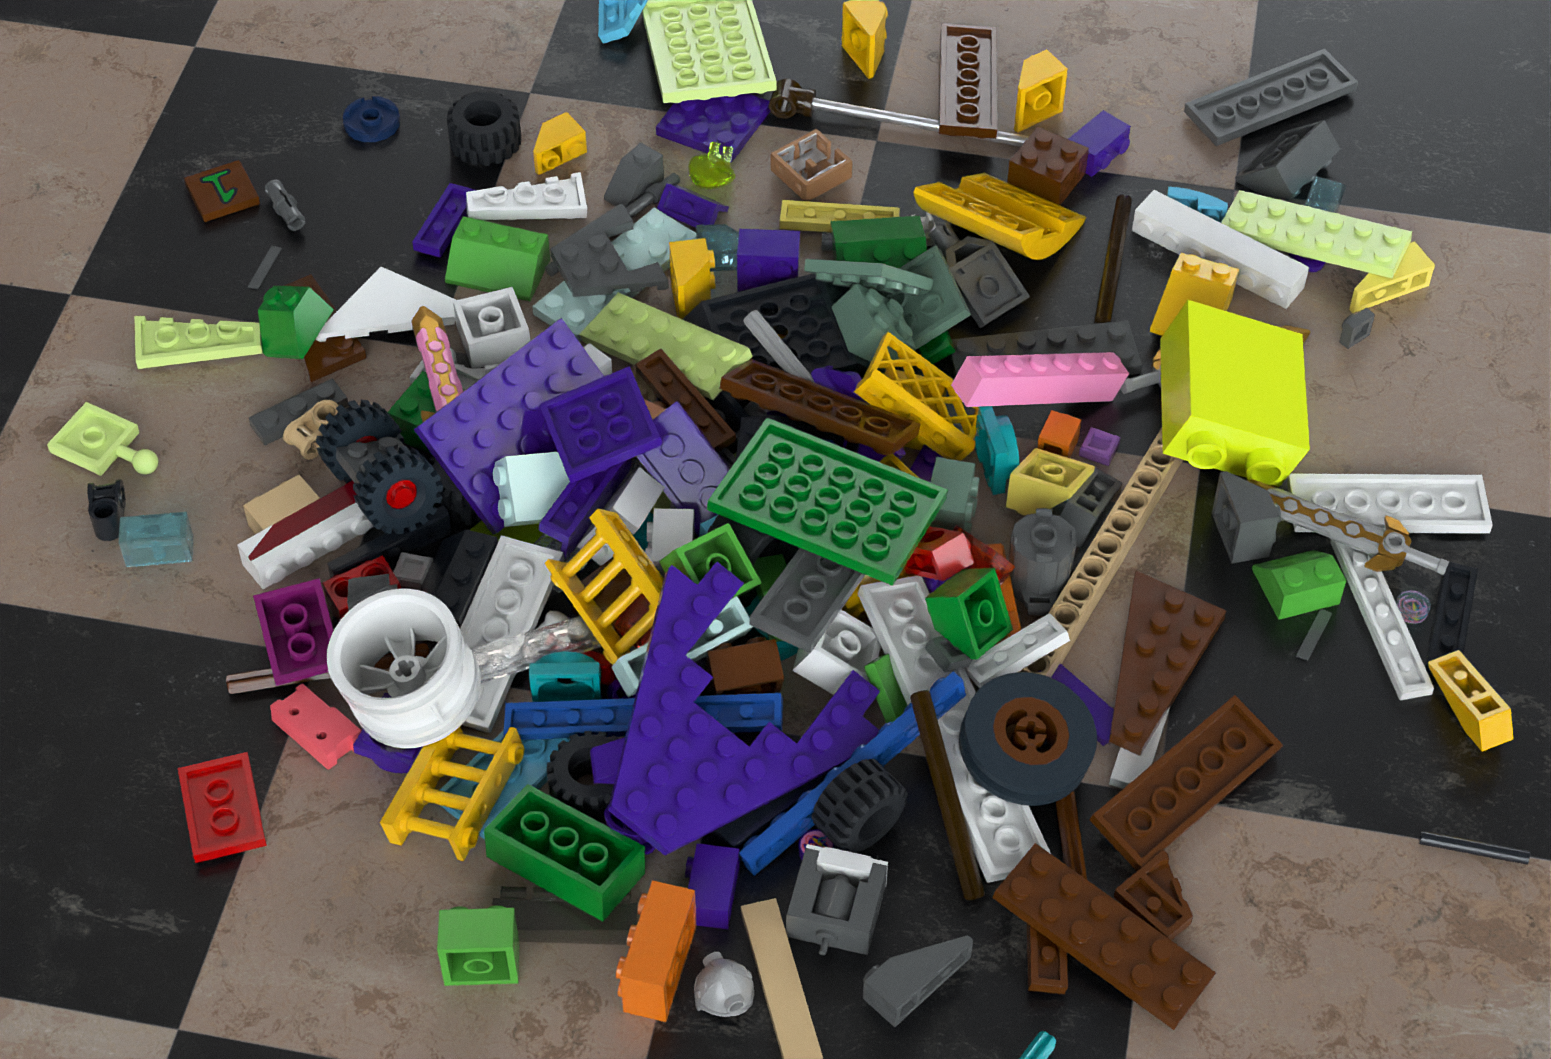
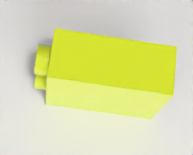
(1233, 394)

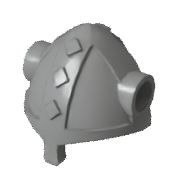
(723, 987)

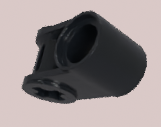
(106, 508)

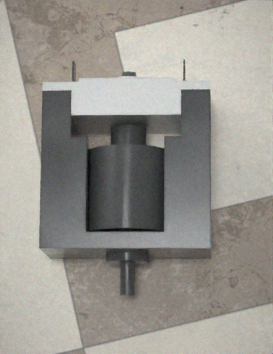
(836, 899)

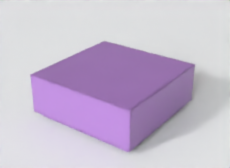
(1099, 446)

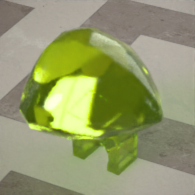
(713, 169)

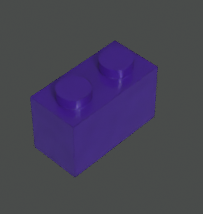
(1105, 138)
(714, 878)

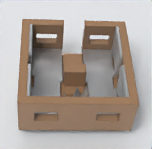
(805, 165)

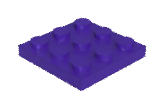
(714, 120)
(600, 424)

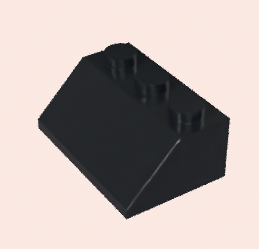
(459, 570)

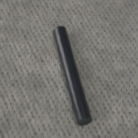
(1474, 847)

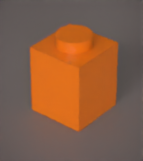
(1060, 434)

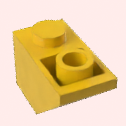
(558, 143)

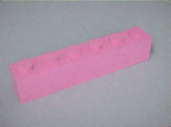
(1039, 379)

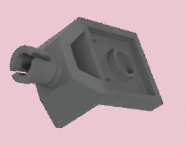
(980, 274)

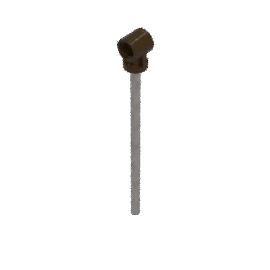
(792, 99)

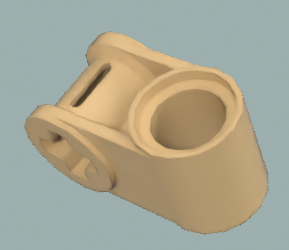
(308, 428)

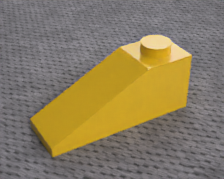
(1473, 700)

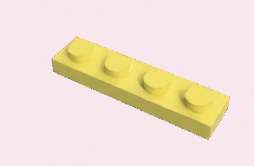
(818, 215)

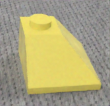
(1045, 481)

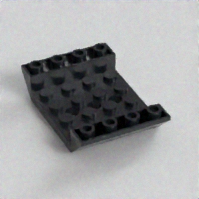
(801, 314)

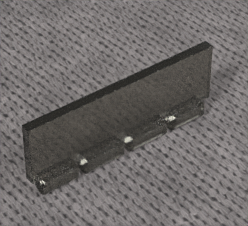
(556, 921)

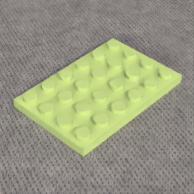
(707, 49)

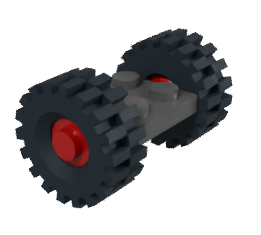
(390, 482)

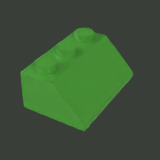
(497, 257)

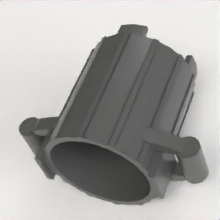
(1043, 559)

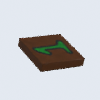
(221, 190)

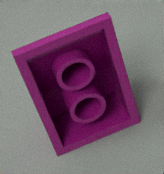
(295, 630)

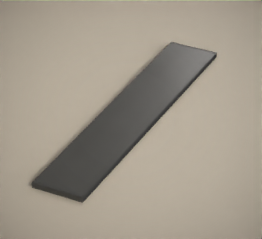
(264, 267)
(1314, 635)

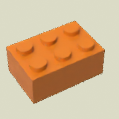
(657, 950)

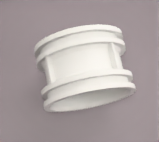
(426, 694)

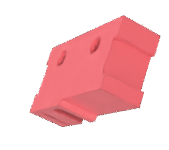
(315, 725)

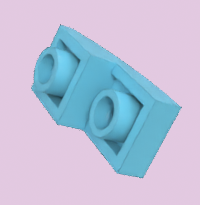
(1200, 202)

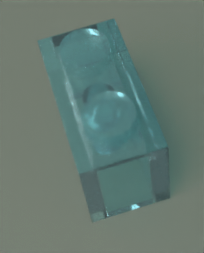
(156, 539)

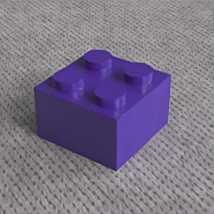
(766, 257)

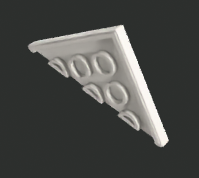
(388, 304)

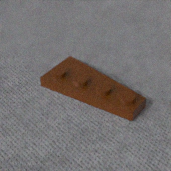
(335, 352)

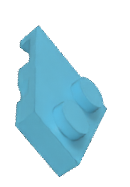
(618, 18)

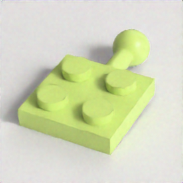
(97, 439)

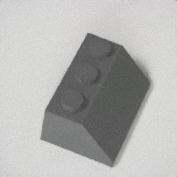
(1290, 161)

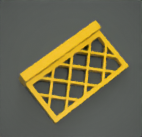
(888, 394)

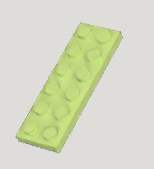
(1319, 233)
(637, 330)

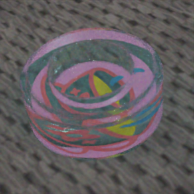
(1413, 606)

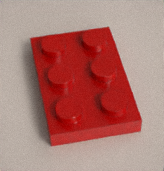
(221, 807)

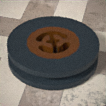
(1040, 711)

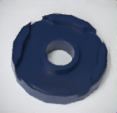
(375, 130)

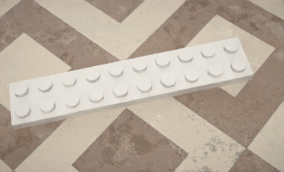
(900, 618)

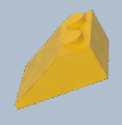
(1194, 281)

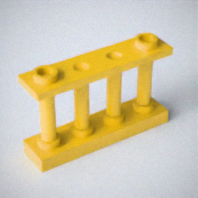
(626, 555)
(424, 775)

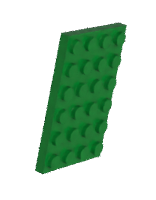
(828, 500)

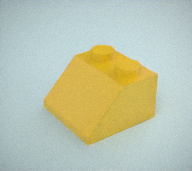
(864, 33)
(1040, 90)
(690, 274)

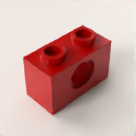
(940, 554)

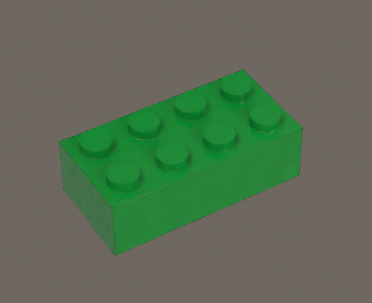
(565, 852)

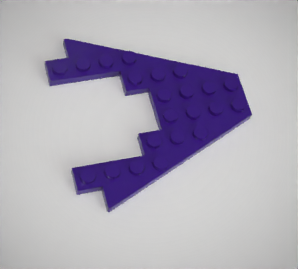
(683, 767)

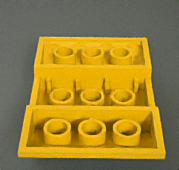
(1002, 214)

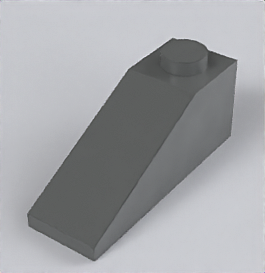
(1089, 503)
(912, 977)

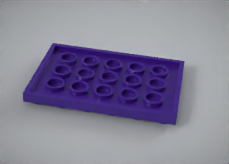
(504, 417)

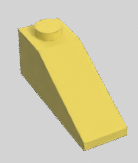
(1411, 275)

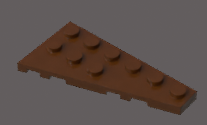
(1160, 650)

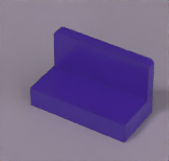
(689, 206)

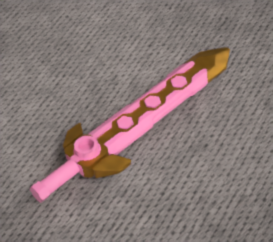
(437, 358)

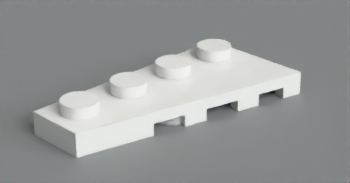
(526, 201)

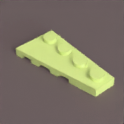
(178, 343)

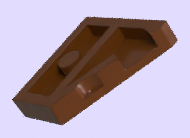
(1156, 897)

